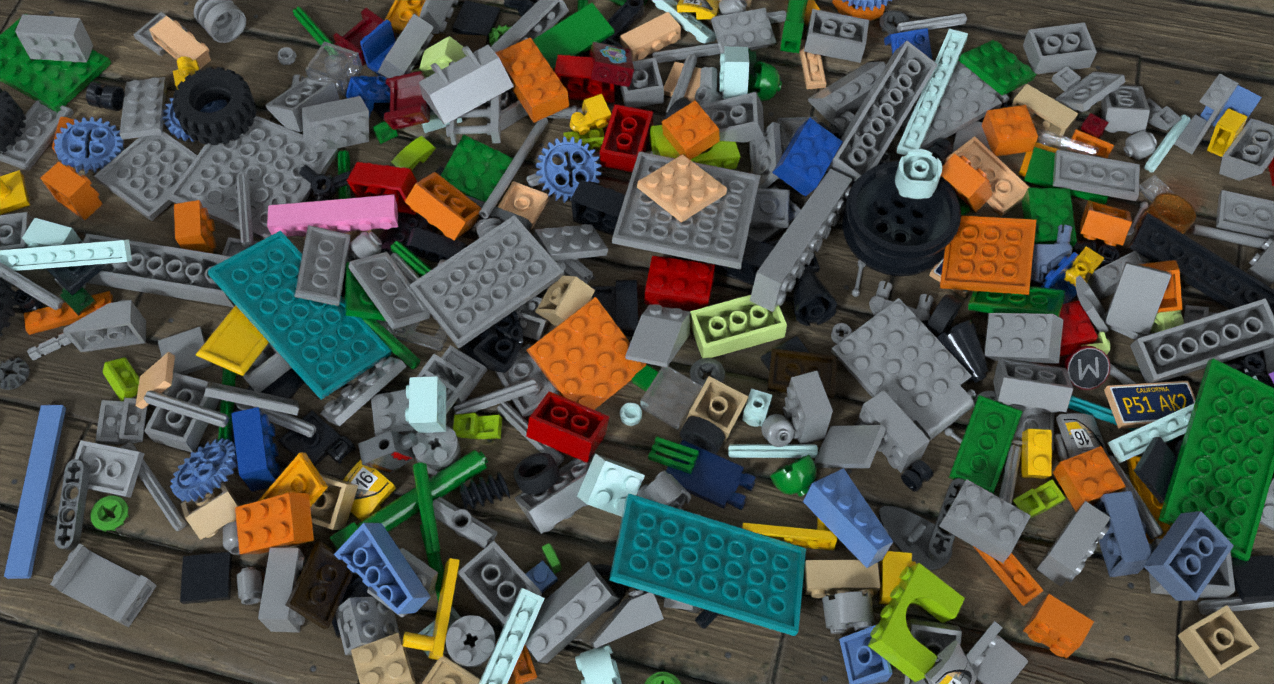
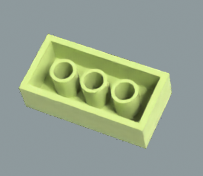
(735, 326)

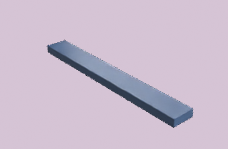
(35, 492)

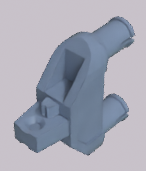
(1049, 255)

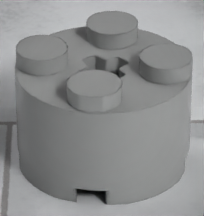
(437, 449)
(665, 490)
(848, 611)
(475, 627)

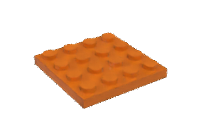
(990, 255)
(586, 356)

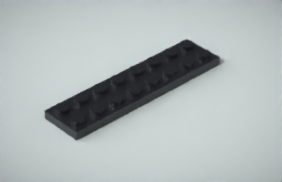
(1199, 265)

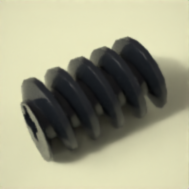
(484, 491)

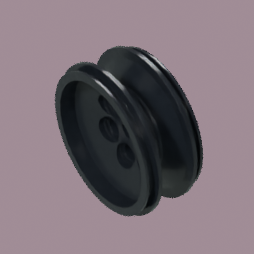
(877, 194)

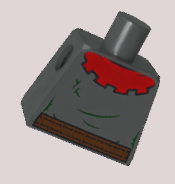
(388, 451)

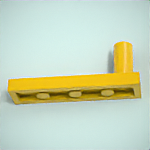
(807, 538)
(436, 643)

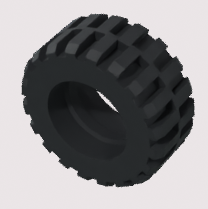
(208, 87)

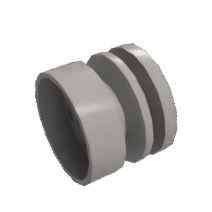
(220, 19)

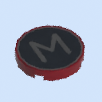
(1087, 367)

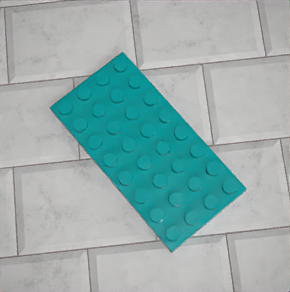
(308, 334)
(709, 565)

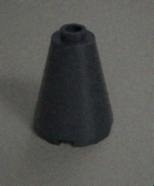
(812, 300)
(966, 348)

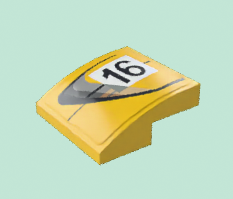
(704, 8)
(371, 490)

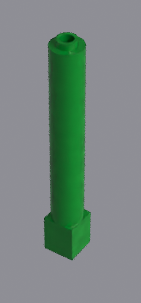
(793, 26)
(408, 505)

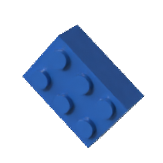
(807, 157)
(255, 448)

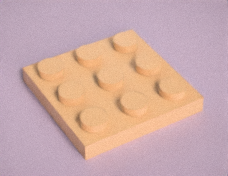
(681, 188)

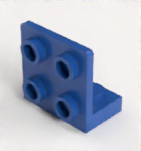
(917, 38)
(377, 45)
(370, 89)
(1056, 278)

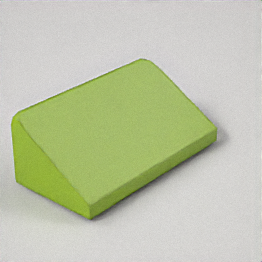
(121, 378)

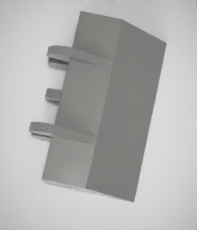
(465, 83)

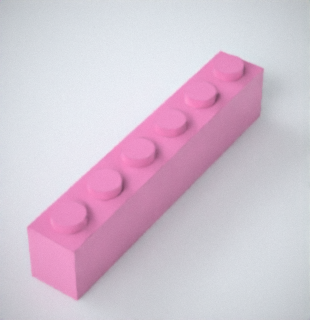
(334, 215)

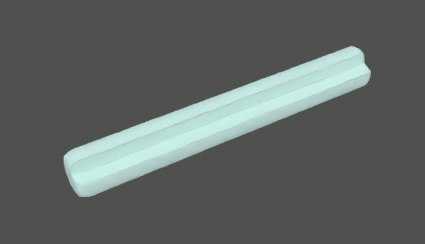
(1166, 144)
(771, 451)

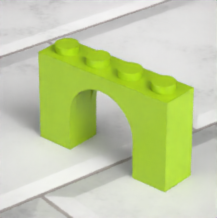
(722, 155)
(892, 637)

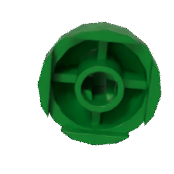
(764, 81)
(795, 476)

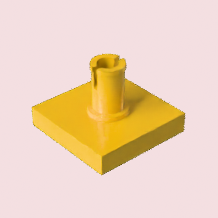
(13, 192)

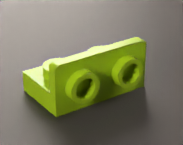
(593, 138)

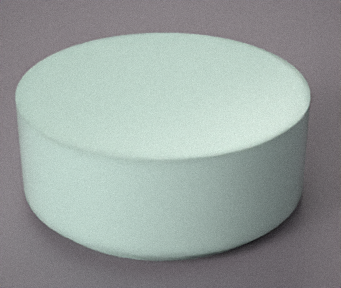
(630, 414)

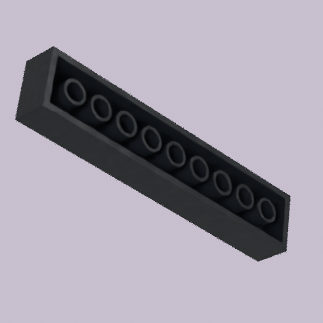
(602, 207)

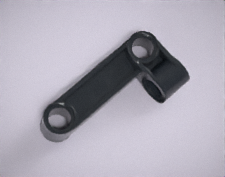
(623, 19)

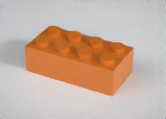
(533, 80)

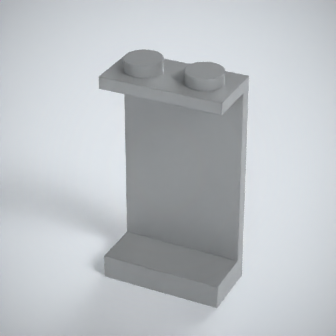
(1214, 98)
(103, 585)

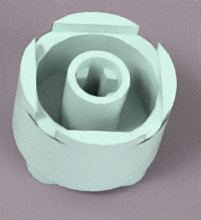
(918, 174)
(598, 666)

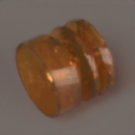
(1172, 210)

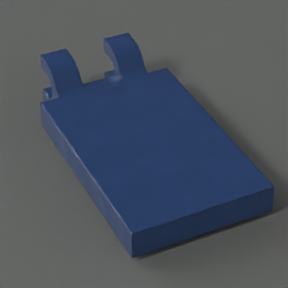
(714, 478)

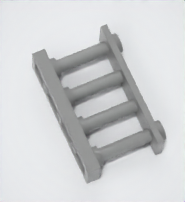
(492, 128)

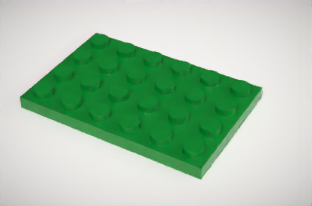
(45, 80)

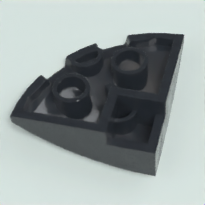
(498, 345)

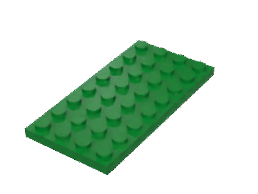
(1226, 456)

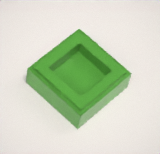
(551, 558)

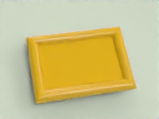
(234, 343)

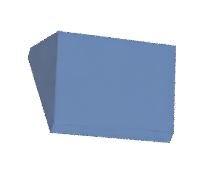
(862, 662)

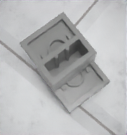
(456, 372)

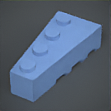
(849, 517)
(384, 568)

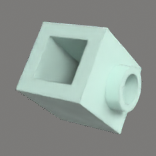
(757, 408)

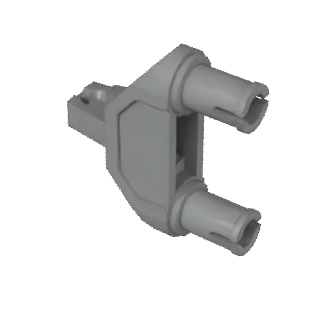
(880, 302)

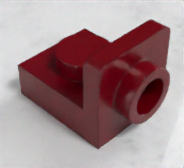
(1094, 126)

